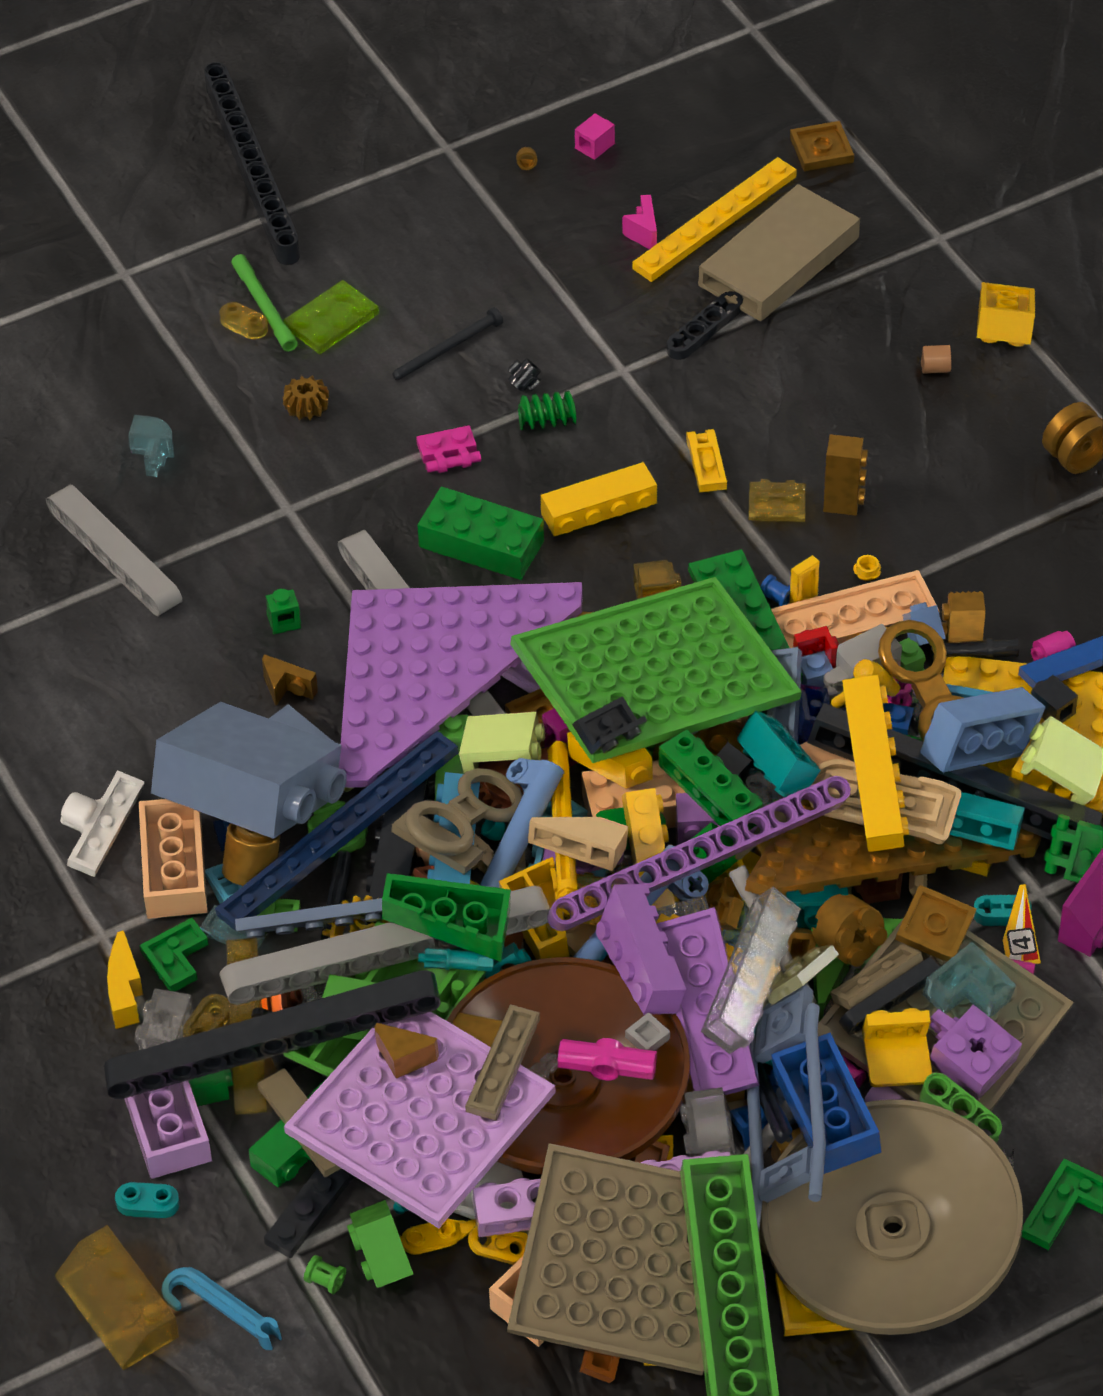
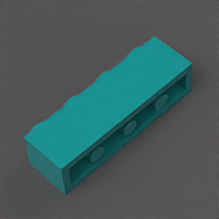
(777, 754)
(987, 821)

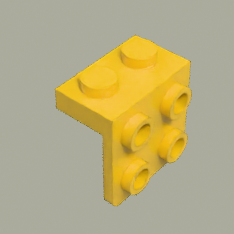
(897, 1047)

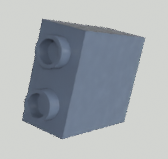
(247, 769)

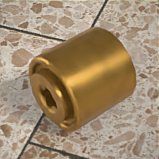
(247, 854)

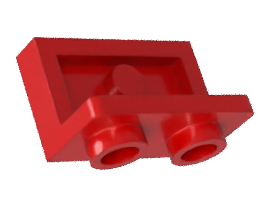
(816, 641)

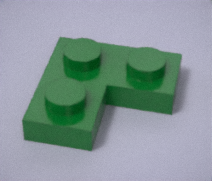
(169, 952)

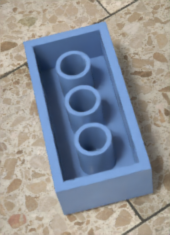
(981, 729)

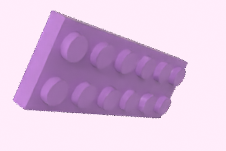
(702, 960)

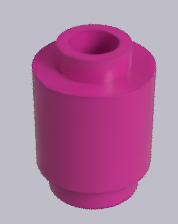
(1052, 644)

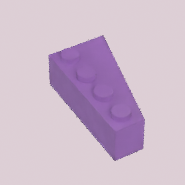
(640, 950)

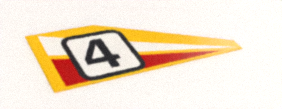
(1019, 935)

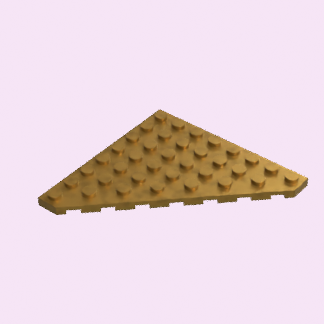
(837, 853)

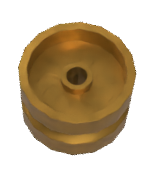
(1075, 437)

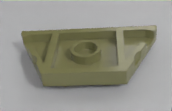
(800, 971)

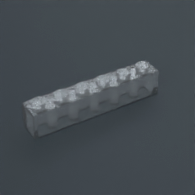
(751, 971)

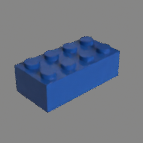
(847, 1121)

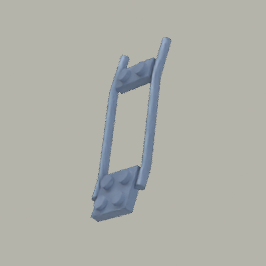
(781, 1027)

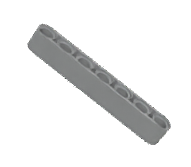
(114, 550)

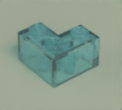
(972, 977)

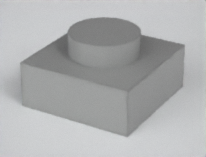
(647, 1033)

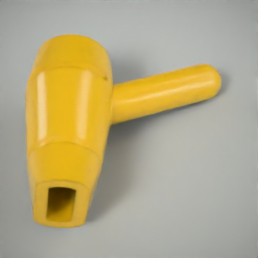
(870, 668)

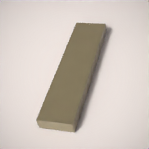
(502, 1062)
(286, 1100)

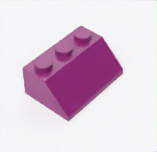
(1083, 912)

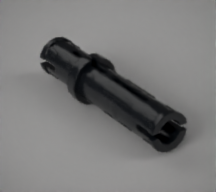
(981, 649)

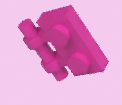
(448, 449)

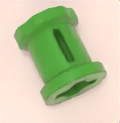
(324, 1274)

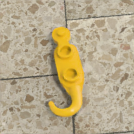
(428, 1238)

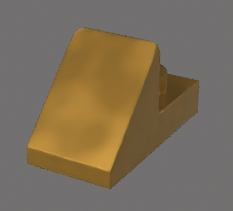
(285, 676)

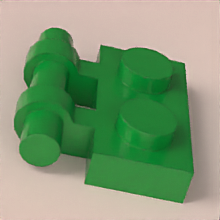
(1086, 846)

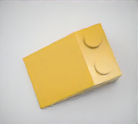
(1006, 314)

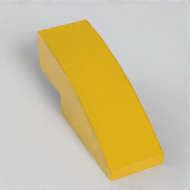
(123, 983)

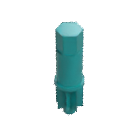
(455, 959)

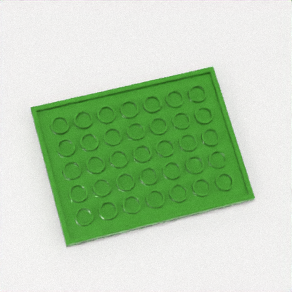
(673, 657)

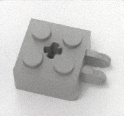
(854, 650)

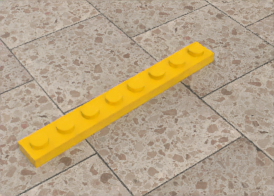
(714, 219)

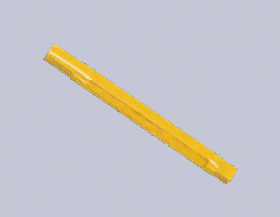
(562, 807)

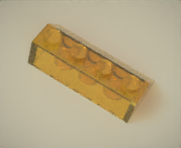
(117, 1298)

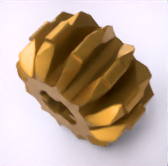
(305, 397)

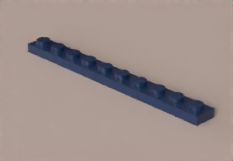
(338, 829)

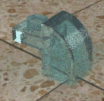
(153, 440)

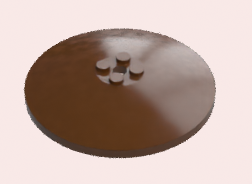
(585, 1003)

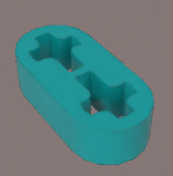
(998, 905)

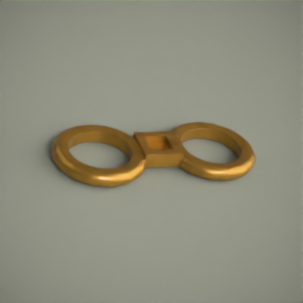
(927, 684)

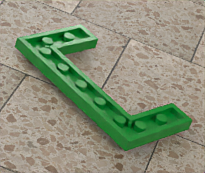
(1067, 1187)

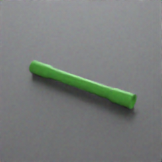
(280, 329)

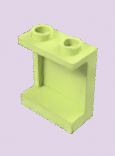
(501, 738)
(1065, 758)

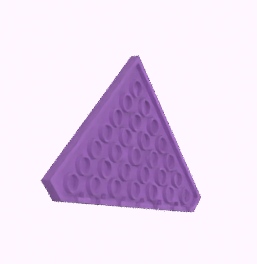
(426, 655)

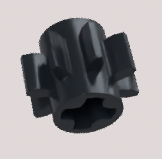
(524, 375)

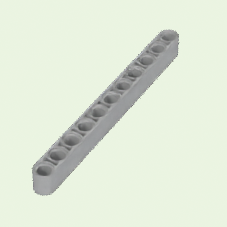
(377, 572)
(355, 953)

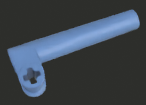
(538, 783)
(593, 947)

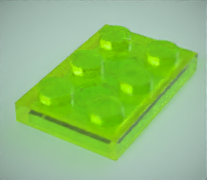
(331, 316)

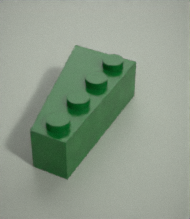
(450, 911)

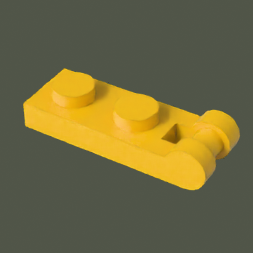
(706, 461)

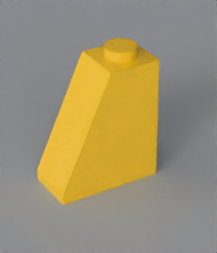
(624, 770)

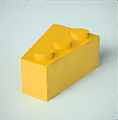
(542, 940)

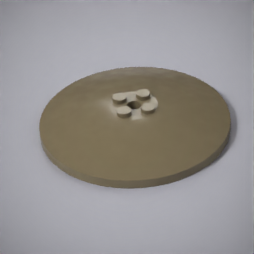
(955, 1213)

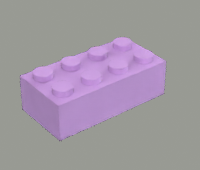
(169, 1129)

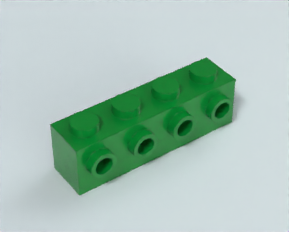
(707, 779)

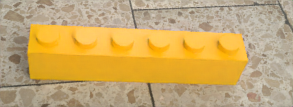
(873, 763)

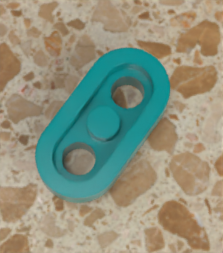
(146, 1200)

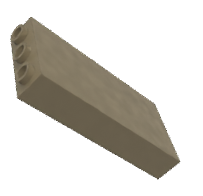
(779, 251)

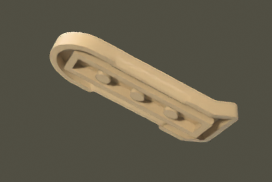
(927, 801)

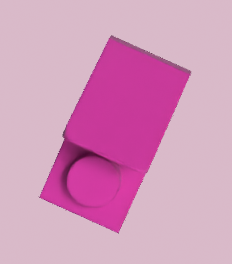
(642, 225)

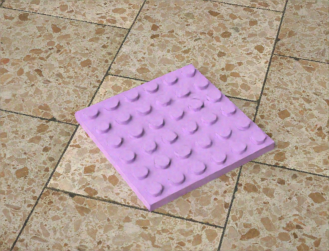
(414, 1130)

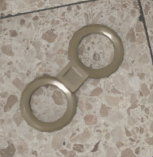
(463, 812)

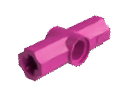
(607, 1059)

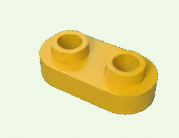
(499, 1246)

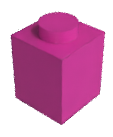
(594, 136)

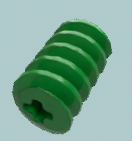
(546, 409)

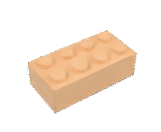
(605, 794)
(172, 859)

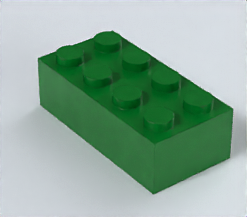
(481, 533)

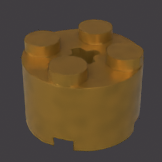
(850, 927)

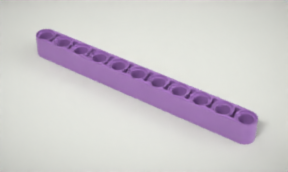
(710, 843)

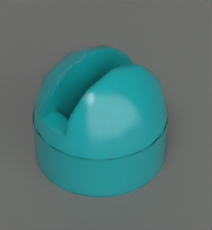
(493, 830)

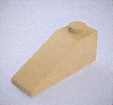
(581, 838)

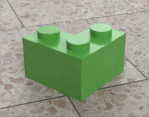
(378, 1237)

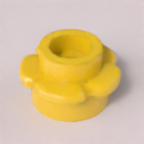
(867, 568)

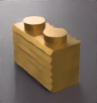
(964, 617)

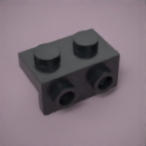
(608, 725)

